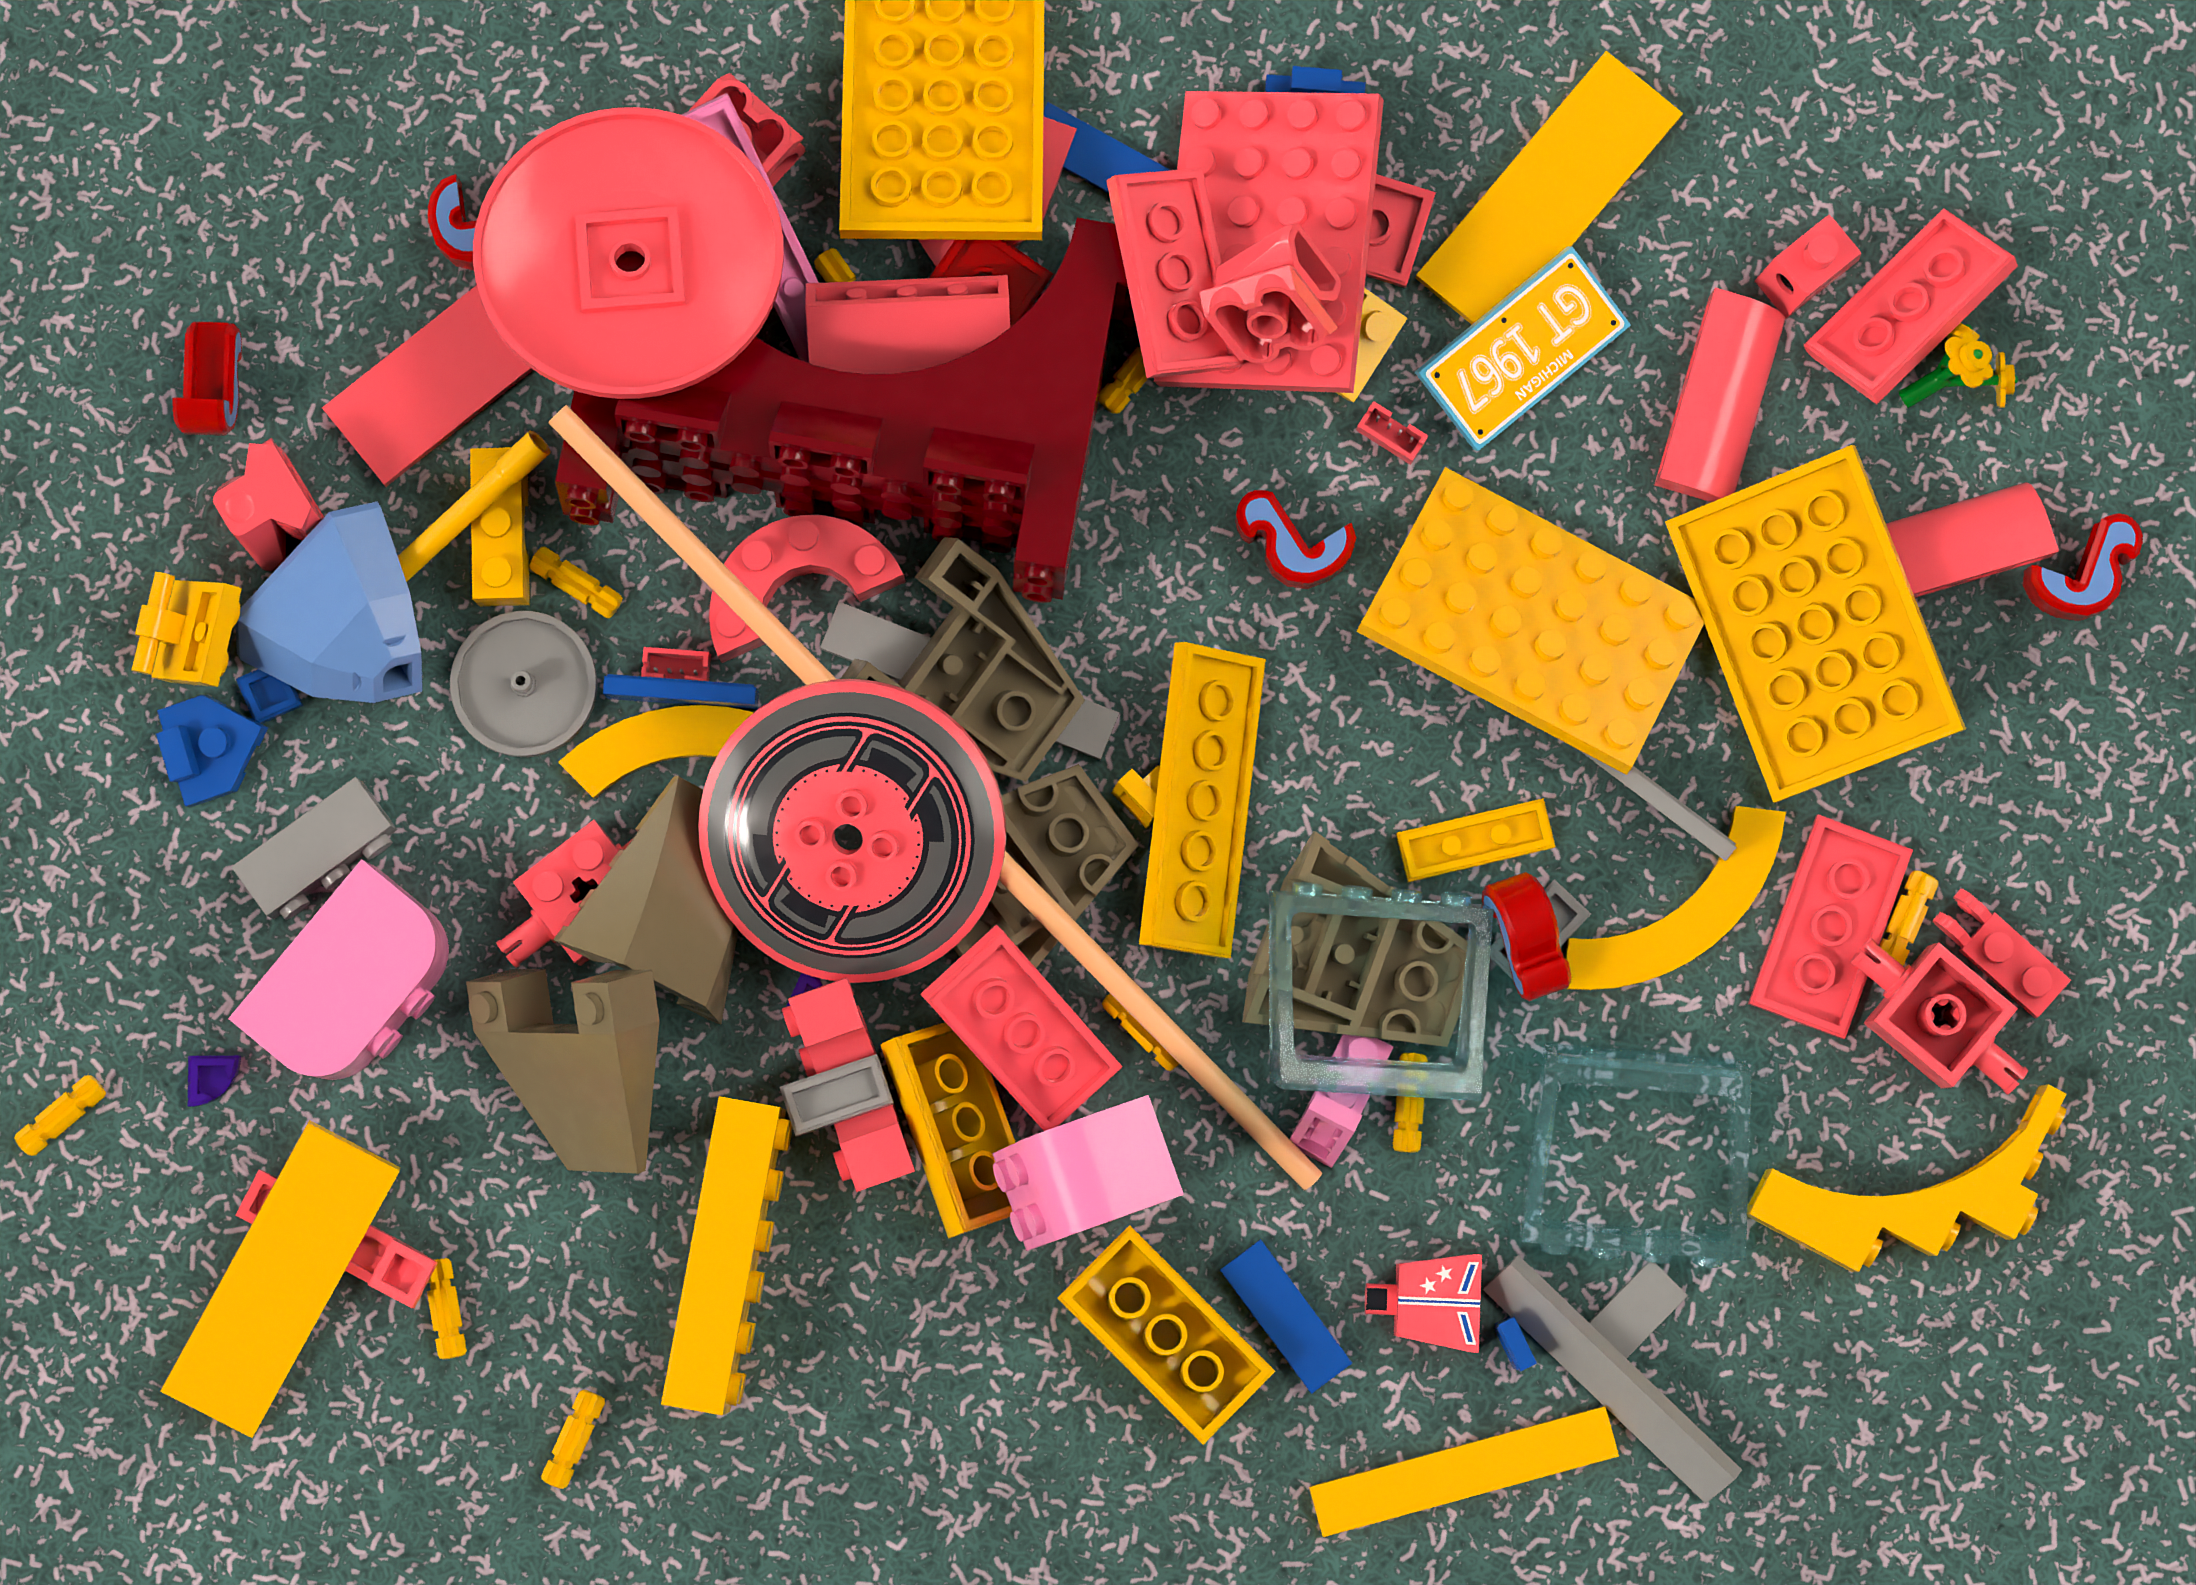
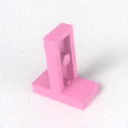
(1334, 1116)

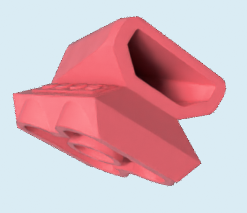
(771, 136)
(1273, 297)
(267, 505)

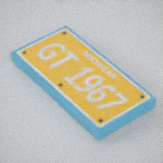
(1522, 348)

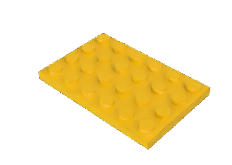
(942, 120)
(1534, 620)
(1815, 624)

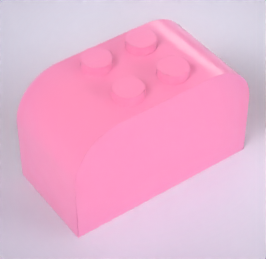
(348, 979)
(1086, 1173)

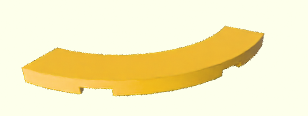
(648, 740)
(1692, 926)

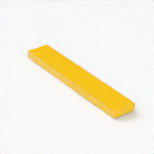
(1463, 1471)

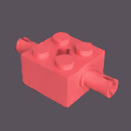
(553, 890)
(1973, 1015)

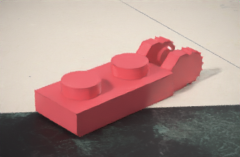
(2005, 956)

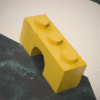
(498, 540)

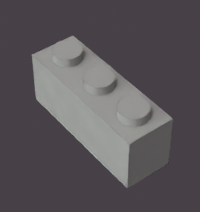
(315, 850)

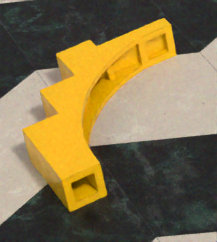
(1848, 1225)

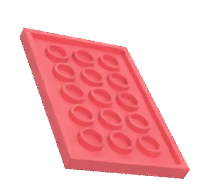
(1280, 164)

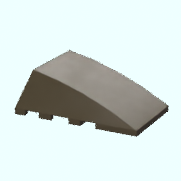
(1067, 843)
(661, 910)
(1363, 971)

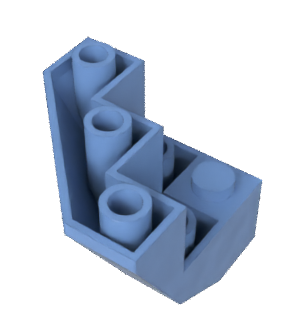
(337, 614)

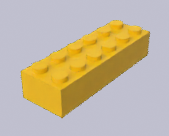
(725, 1256)

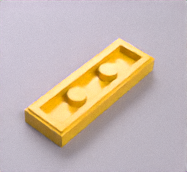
(1475, 840)

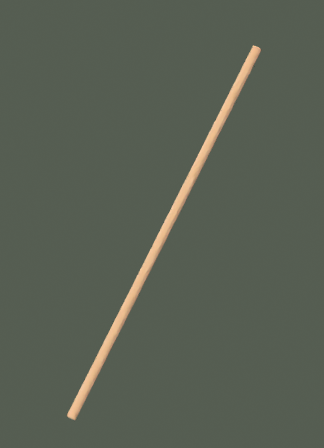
(1012, 876)

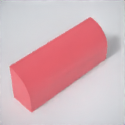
(903, 322)
(1720, 396)
(1973, 539)

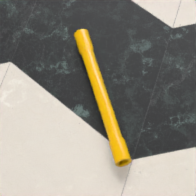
(508, 470)

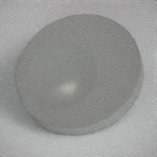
(523, 684)

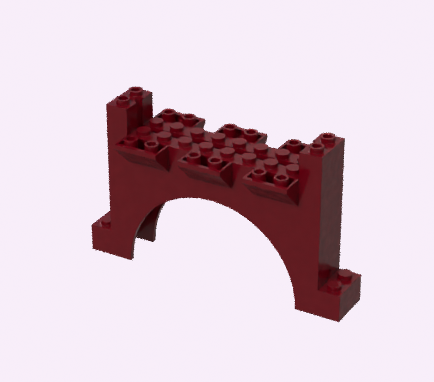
(971, 445)

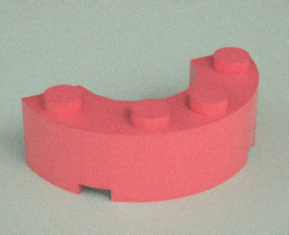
(795, 549)
(833, 1037)

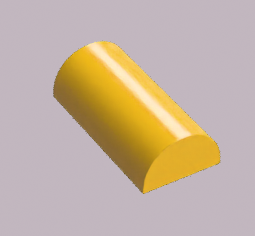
(953, 1123)
(1166, 1334)

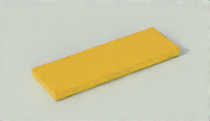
(1551, 189)
(1202, 800)
(280, 1279)

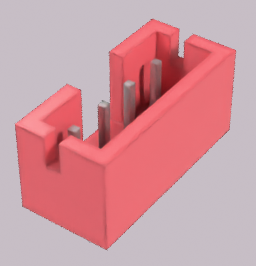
(1390, 434)
(676, 664)

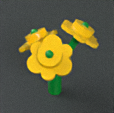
(1971, 361)

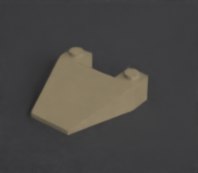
(987, 664)
(581, 1080)

